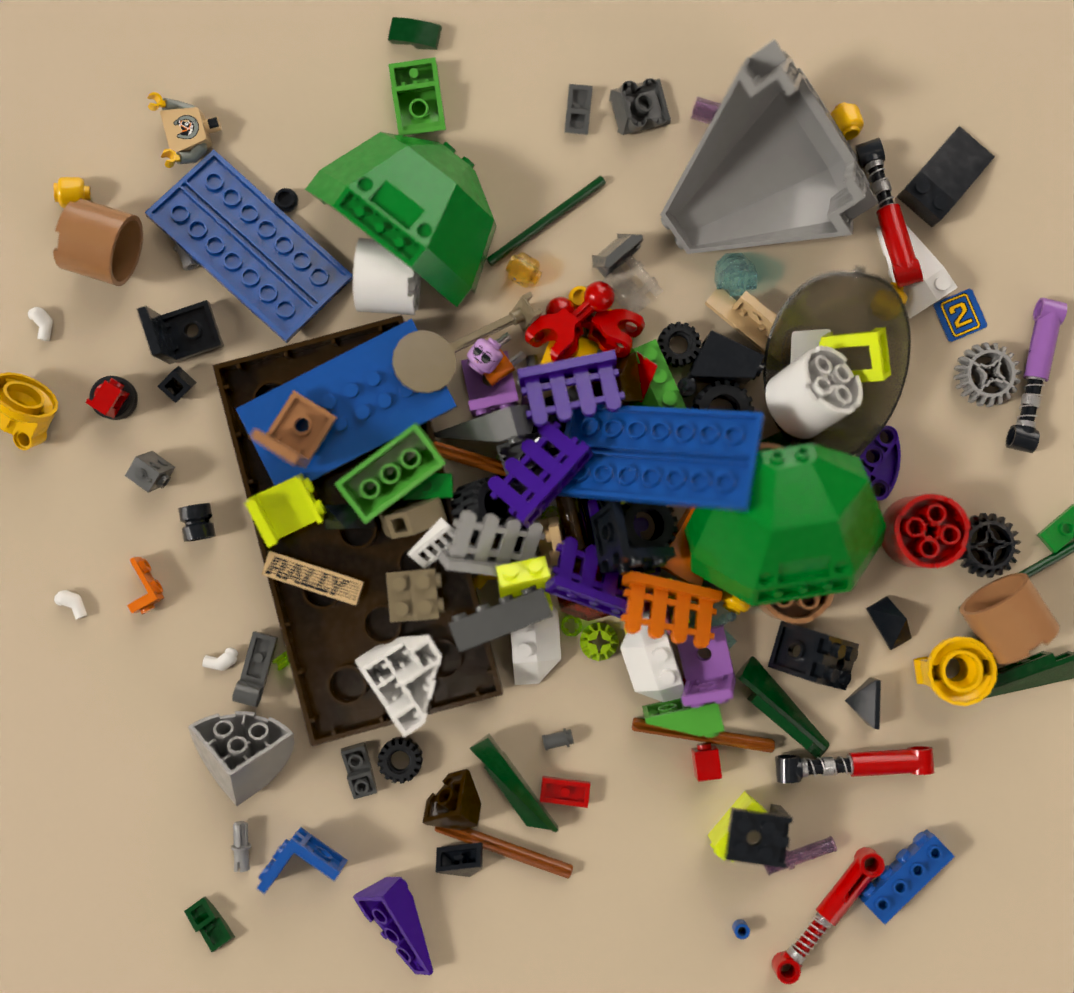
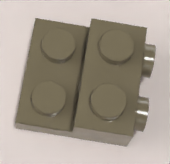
(414, 595)

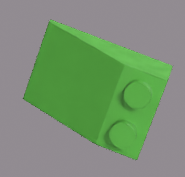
(696, 721)

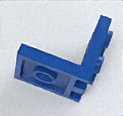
(310, 850)

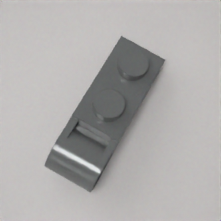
(255, 669)

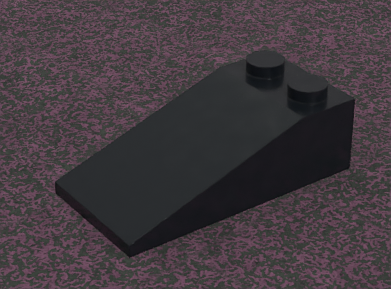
(945, 177)

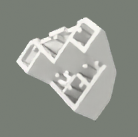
(403, 678)

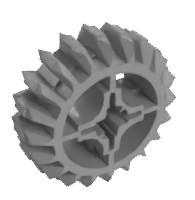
(1004, 382)

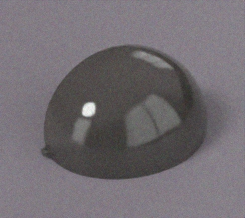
(847, 305)

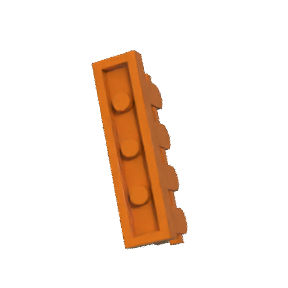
(683, 595)

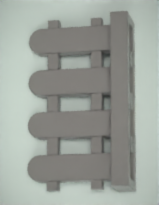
(479, 560)

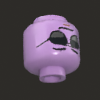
(484, 355)

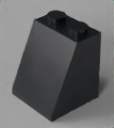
(725, 360)

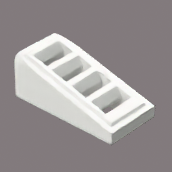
(436, 532)

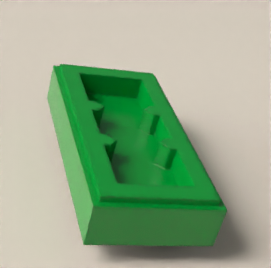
(432, 487)
(1059, 531)

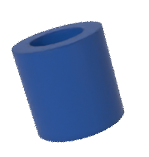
(741, 934)

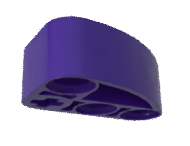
(886, 464)

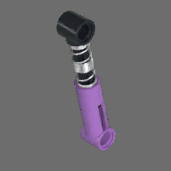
(1048, 317)

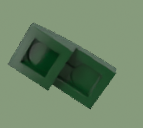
(414, 32)
(210, 923)

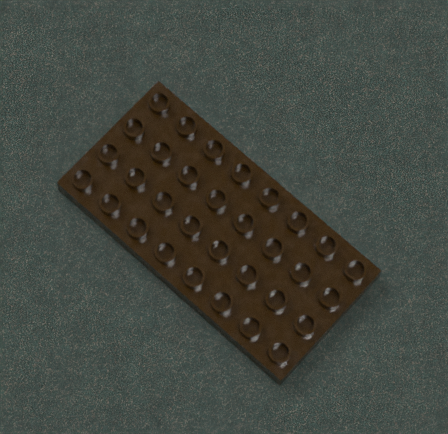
(326, 633)

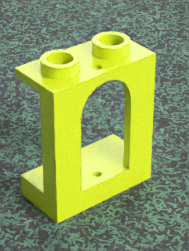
(878, 351)

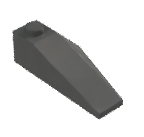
(497, 426)

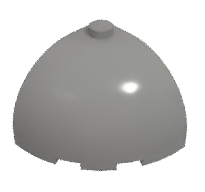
(242, 751)

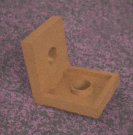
(287, 440)

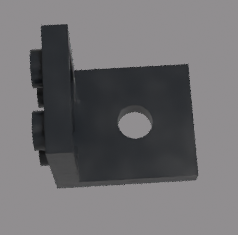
(168, 332)
(614, 549)
(821, 658)
(773, 839)

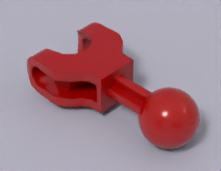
(566, 326)
(606, 327)

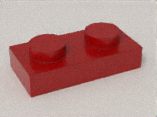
(565, 791)

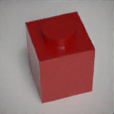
(706, 762)

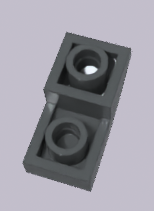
(359, 770)

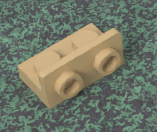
(552, 538)

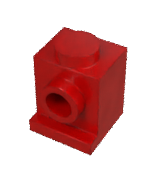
(108, 397)

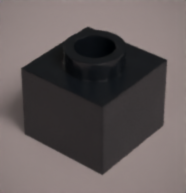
(172, 388)

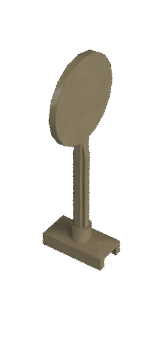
(428, 362)

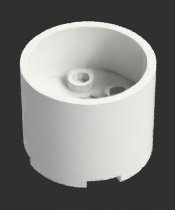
(383, 281)
(813, 392)

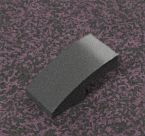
(578, 109)

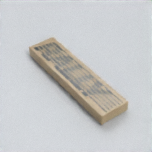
(312, 578)

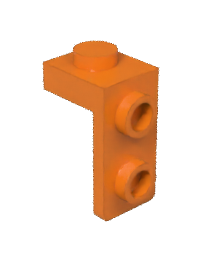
(154, 588)

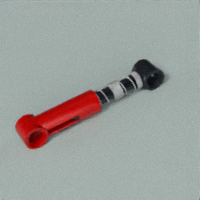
(890, 217)
(913, 760)

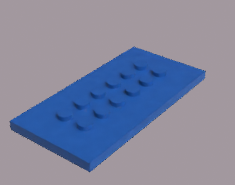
(249, 245)
(363, 396)
(667, 456)

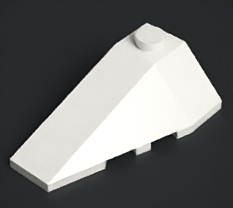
(935, 281)

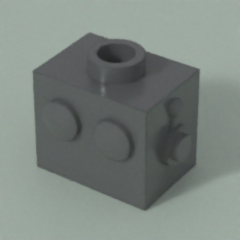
(150, 471)

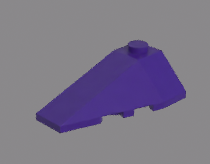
(395, 912)

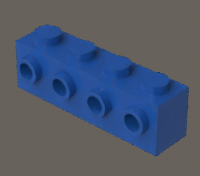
(906, 875)

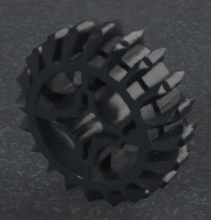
(988, 554)

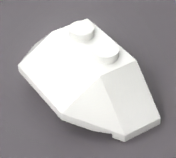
(536, 650)
(652, 665)

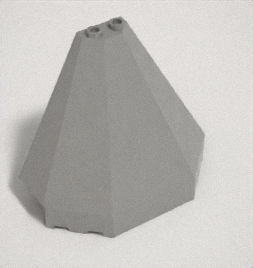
(768, 166)

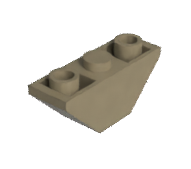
(410, 517)

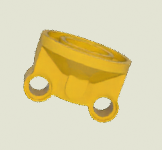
(25, 409)
(975, 676)

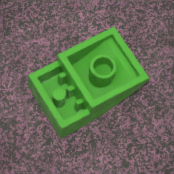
(417, 96)

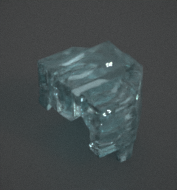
(735, 273)

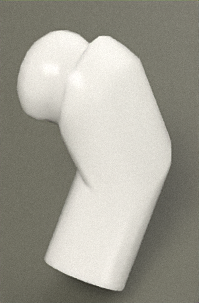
(44, 322)
(73, 601)
(222, 662)

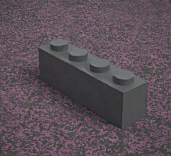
(500, 619)

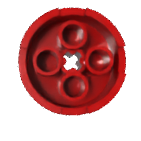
(907, 525)

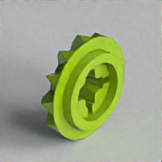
(591, 633)

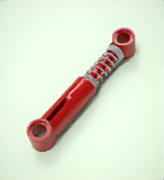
(829, 912)

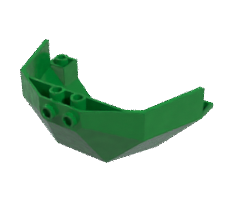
(416, 205)
(804, 533)

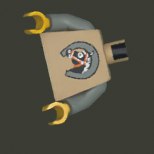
(185, 130)

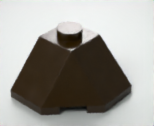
(455, 804)

